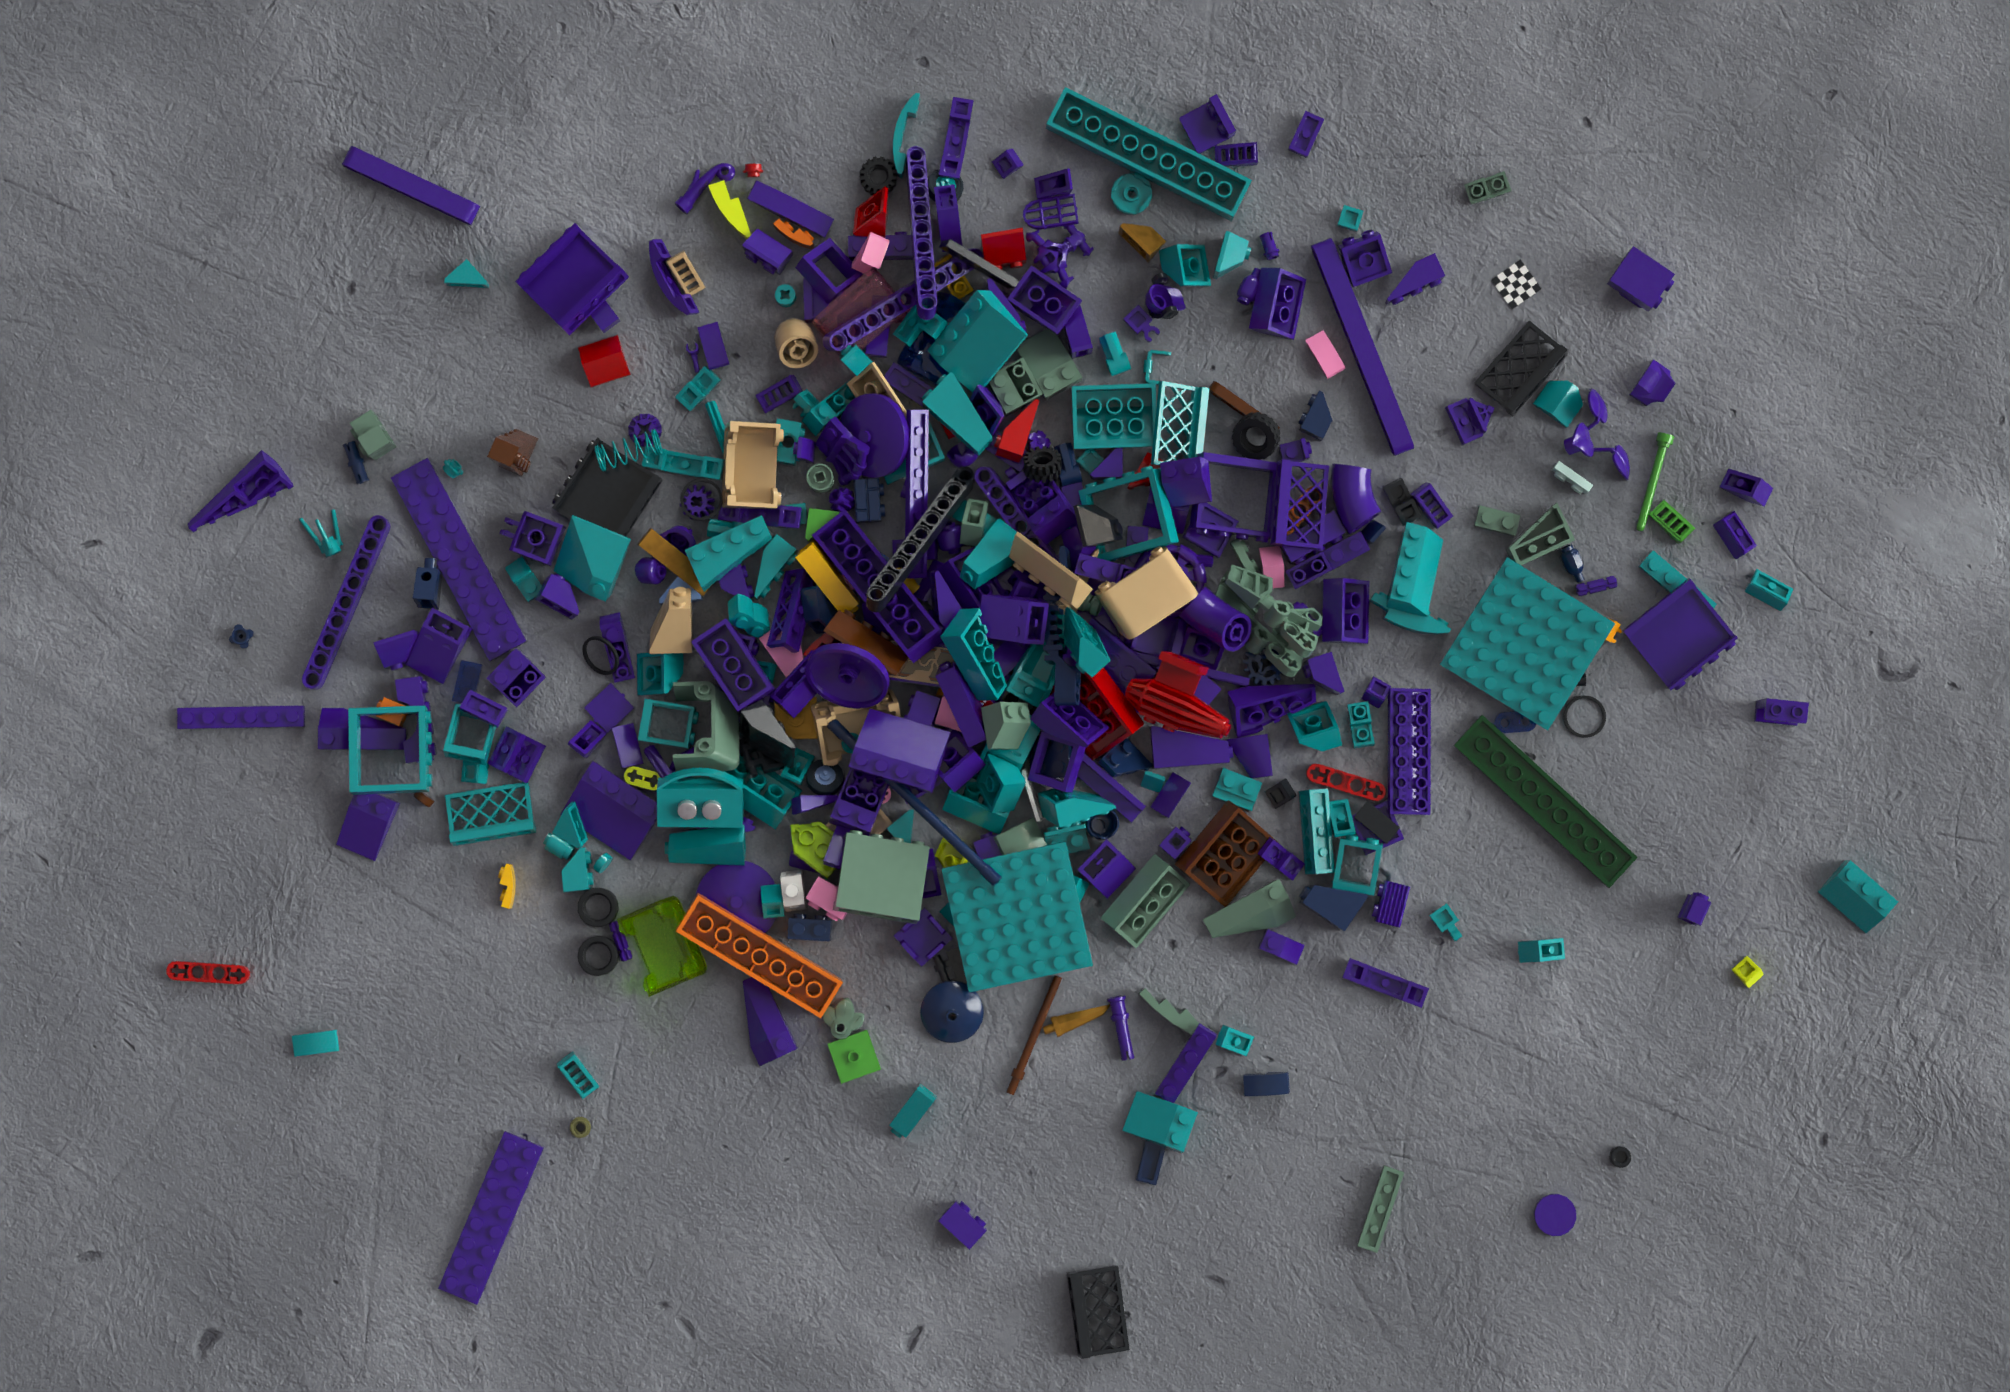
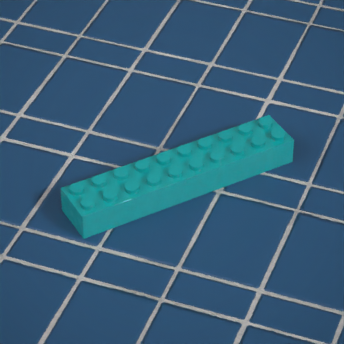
(1148, 154)

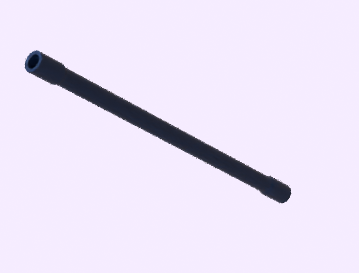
(983, 868)

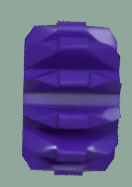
(699, 495)

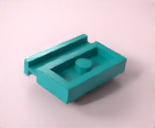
(1237, 789)

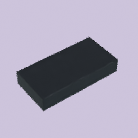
(1376, 822)

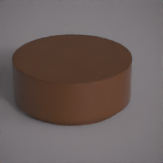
(424, 799)

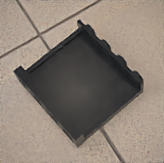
(610, 496)

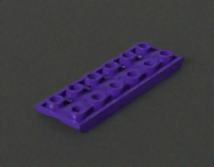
(1409, 751)

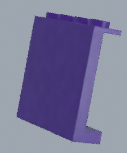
(572, 279)
(1680, 635)

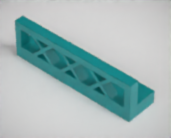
(1316, 831)

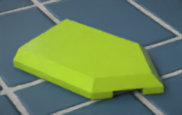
(811, 844)

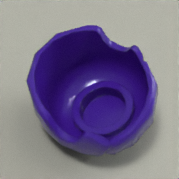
(961, 455)

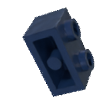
(809, 929)

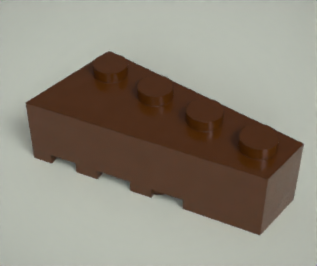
(513, 451)

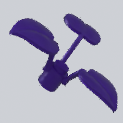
(1582, 442)

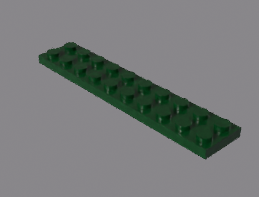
(1545, 801)

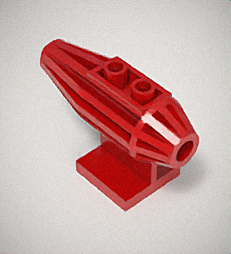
(1172, 698)

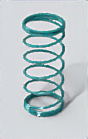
(601, 453)

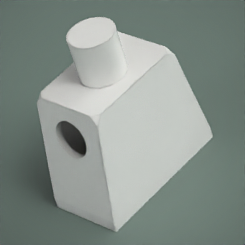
(793, 890)

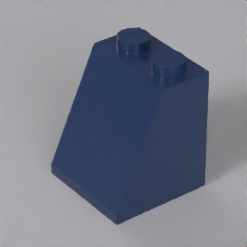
(1332, 904)

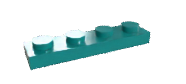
(1665, 574)

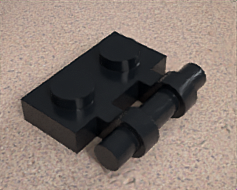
(768, 764)
(955, 961)

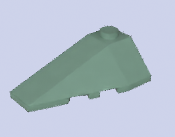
(1256, 911)

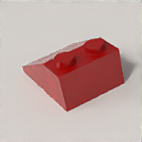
(1004, 248)

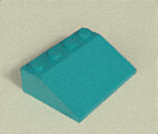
(978, 340)
(1113, 415)

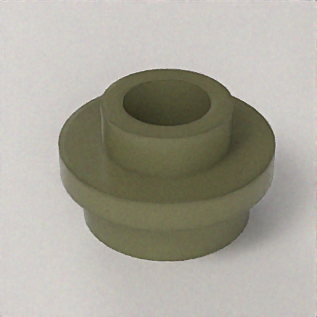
(573, 1127)

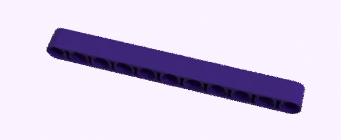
(1362, 347)

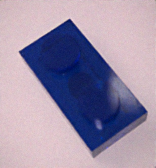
(467, 680)

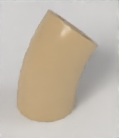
(795, 343)

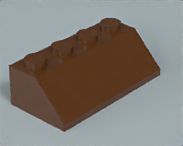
(851, 632)

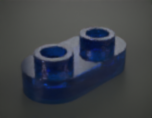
(1514, 723)

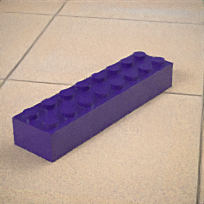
(860, 565)

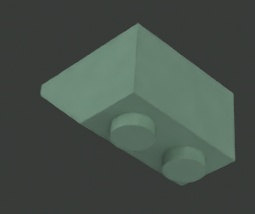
(1005, 724)

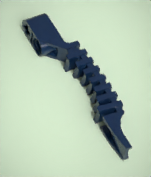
(1066, 677)

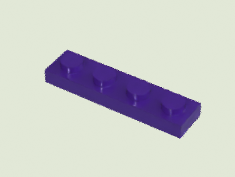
(1186, 1063)

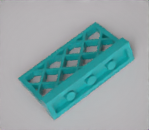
(1195, 424)
(497, 830)

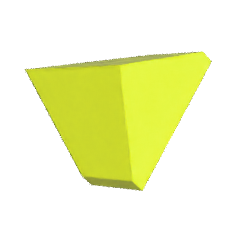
(948, 854)

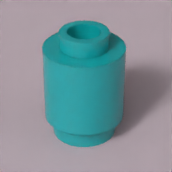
(558, 846)

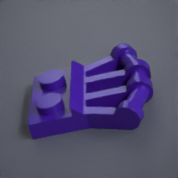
(840, 449)

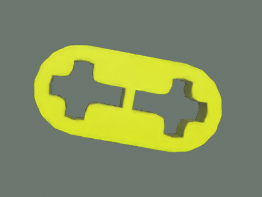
(641, 783)

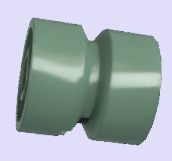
(820, 478)

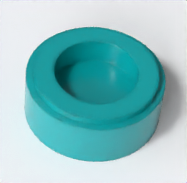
(602, 863)

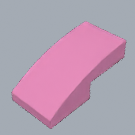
(1325, 354)

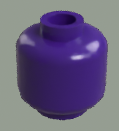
(950, 538)
(650, 571)

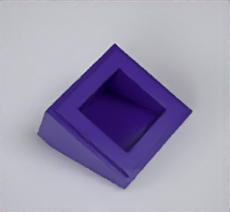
(1007, 163)
(1376, 692)

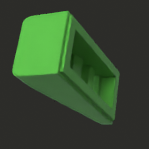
(1666, 526)

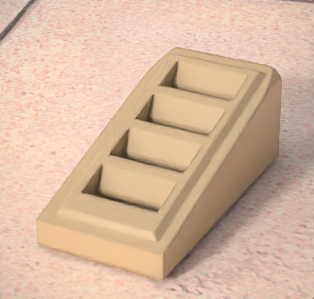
(675, 259)

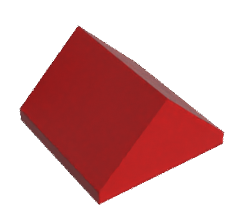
(872, 215)
(604, 361)

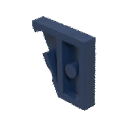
(1124, 759)

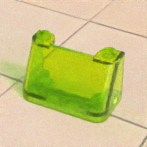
(667, 954)

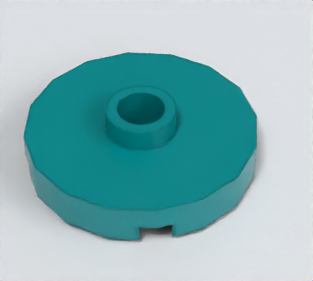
(1137, 184)

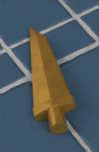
(1068, 1022)

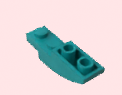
(1410, 621)

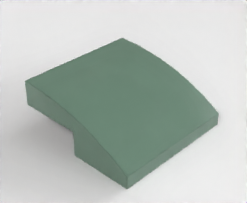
(1021, 837)

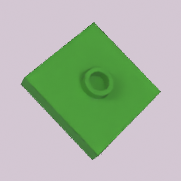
(854, 1056)

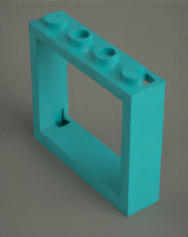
(1162, 505)
(425, 757)

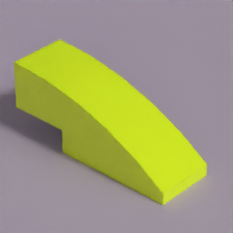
(730, 208)

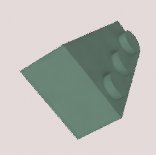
(1541, 537)

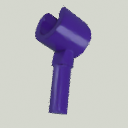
(693, 354)

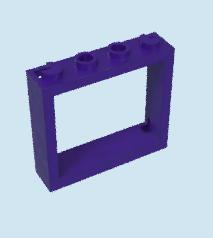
(1224, 531)

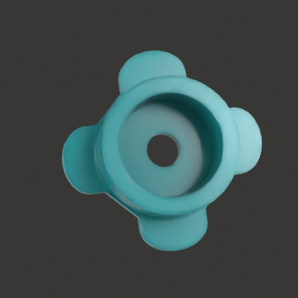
(452, 468)

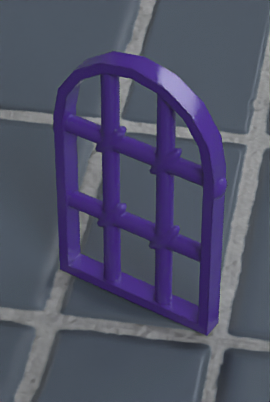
(1059, 206)

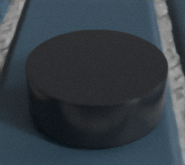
(1620, 1156)

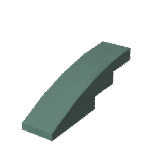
(1183, 1019)

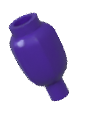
(1248, 288)

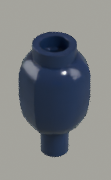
(1572, 562)

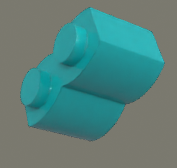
(748, 615)

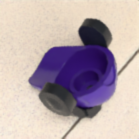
(1162, 300)

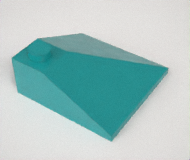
(591, 557)

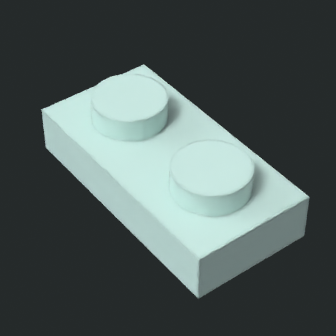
(1578, 483)

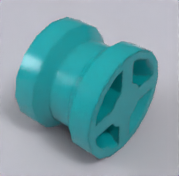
(788, 299)

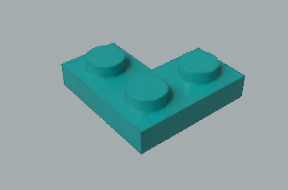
(913, 325)

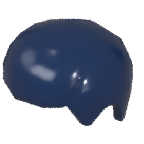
(1103, 826)

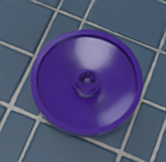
(882, 427)
(847, 675)
(738, 891)

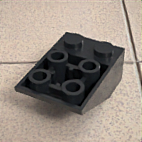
(766, 733)

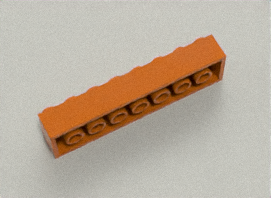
(759, 955)

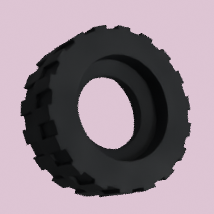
(1260, 421)

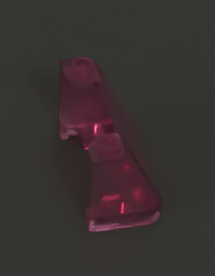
(857, 298)

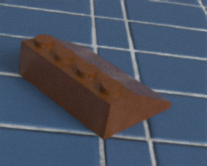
(1225, 853)

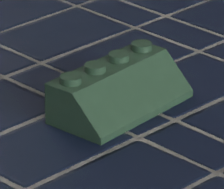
(1145, 901)

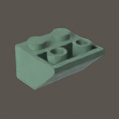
(1015, 387)

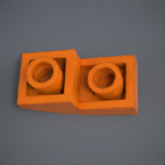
(799, 237)

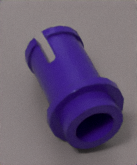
(1269, 246)

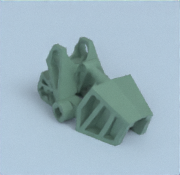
(1291, 627)

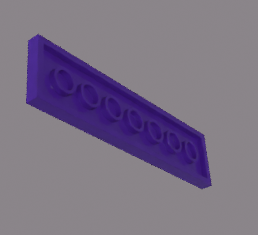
(491, 1217)

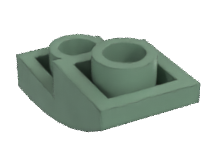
(1488, 188)

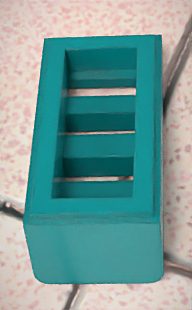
(566, 1072)

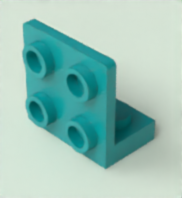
(1074, 836)

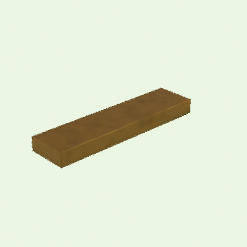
(670, 558)

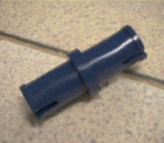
(356, 462)

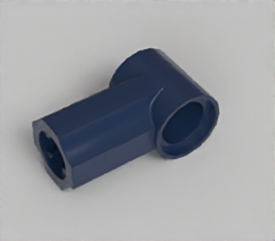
(1070, 469)

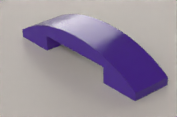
(956, 138)
(658, 255)
(781, 517)
(1385, 983)

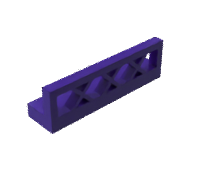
(794, 623)
(1109, 789)

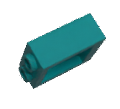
(646, 720)
(465, 753)
(1370, 843)

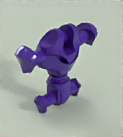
(1054, 255)

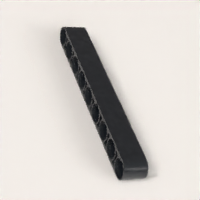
(959, 484)

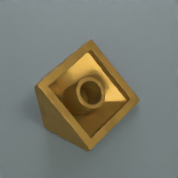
(1142, 239)

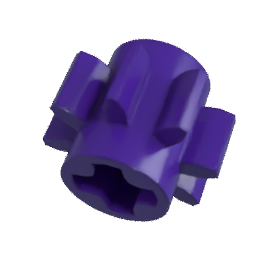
(841, 499)

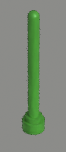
(1664, 441)

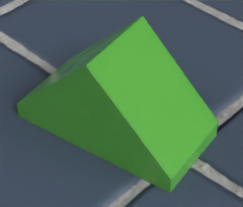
(817, 519)

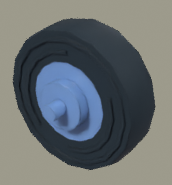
(824, 778)

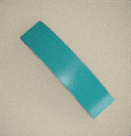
(910, 110)
(684, 464)

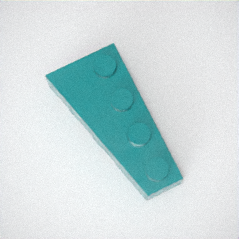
(727, 550)
(974, 655)

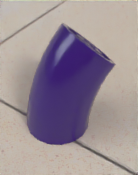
(1353, 496)
(1217, 620)

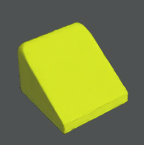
(1747, 972)

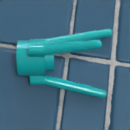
(329, 545)

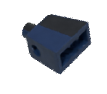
(427, 593)

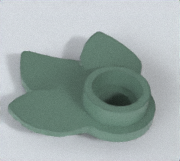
(845, 1016)

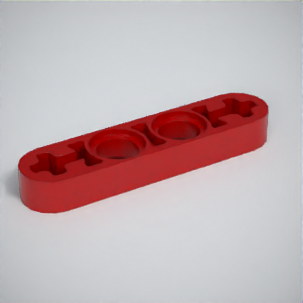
(1344, 786)
(208, 969)

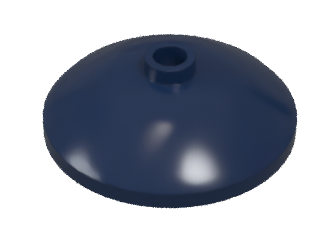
(951, 998)

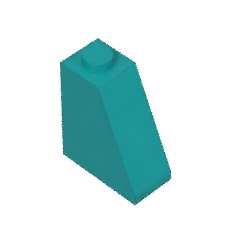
(912, 1111)

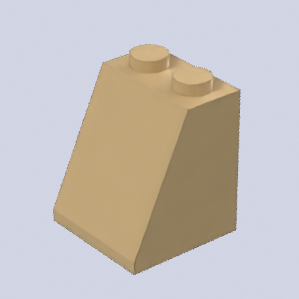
(673, 625)

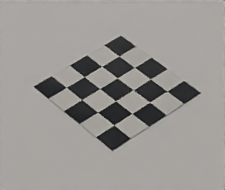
(1516, 284)

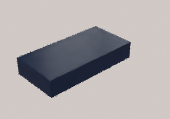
(1150, 1163)

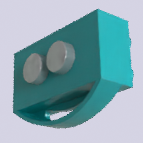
(700, 800)

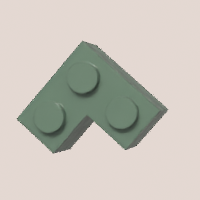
(372, 435)

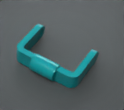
(1148, 364)

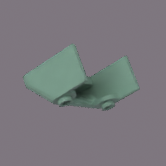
(722, 749)

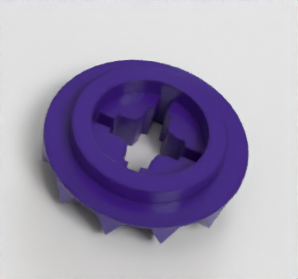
(644, 419)

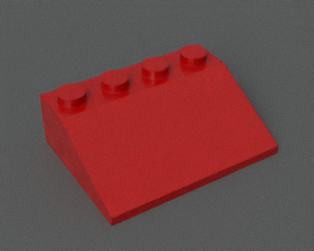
(1109, 704)

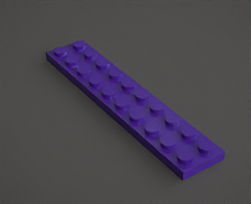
(458, 559)

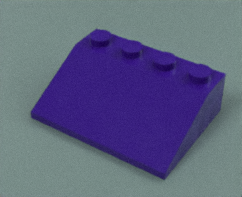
(899, 750)
(613, 810)

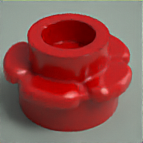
(753, 170)

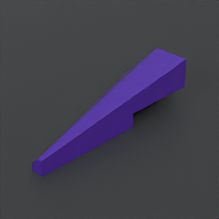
(254, 482)

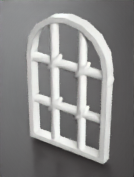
(1032, 796)

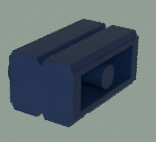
(867, 500)

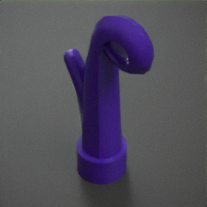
(698, 185)

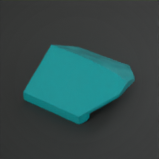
(1560, 401)

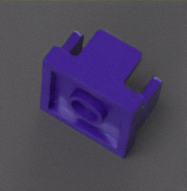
(924, 938)

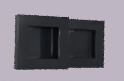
(1402, 501)

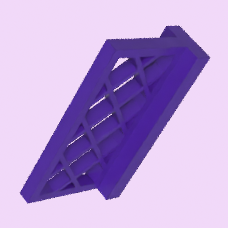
(1281, 504)

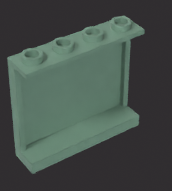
(882, 877)

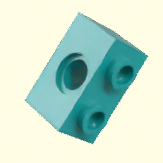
(792, 430)

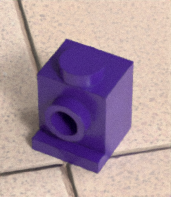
(1171, 849)

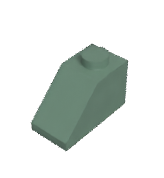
(973, 522)

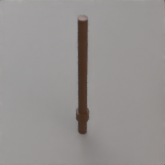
(1018, 1072)

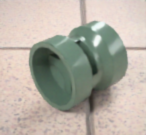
(1091, 604)

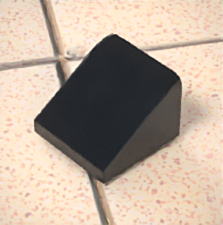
(1280, 793)

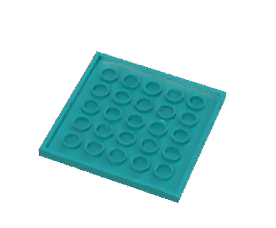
(1527, 643)
(1024, 923)

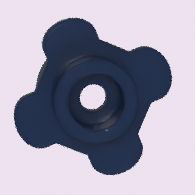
(235, 637)

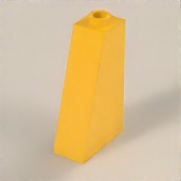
(827, 577)

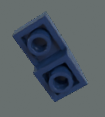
(1266, 1084)

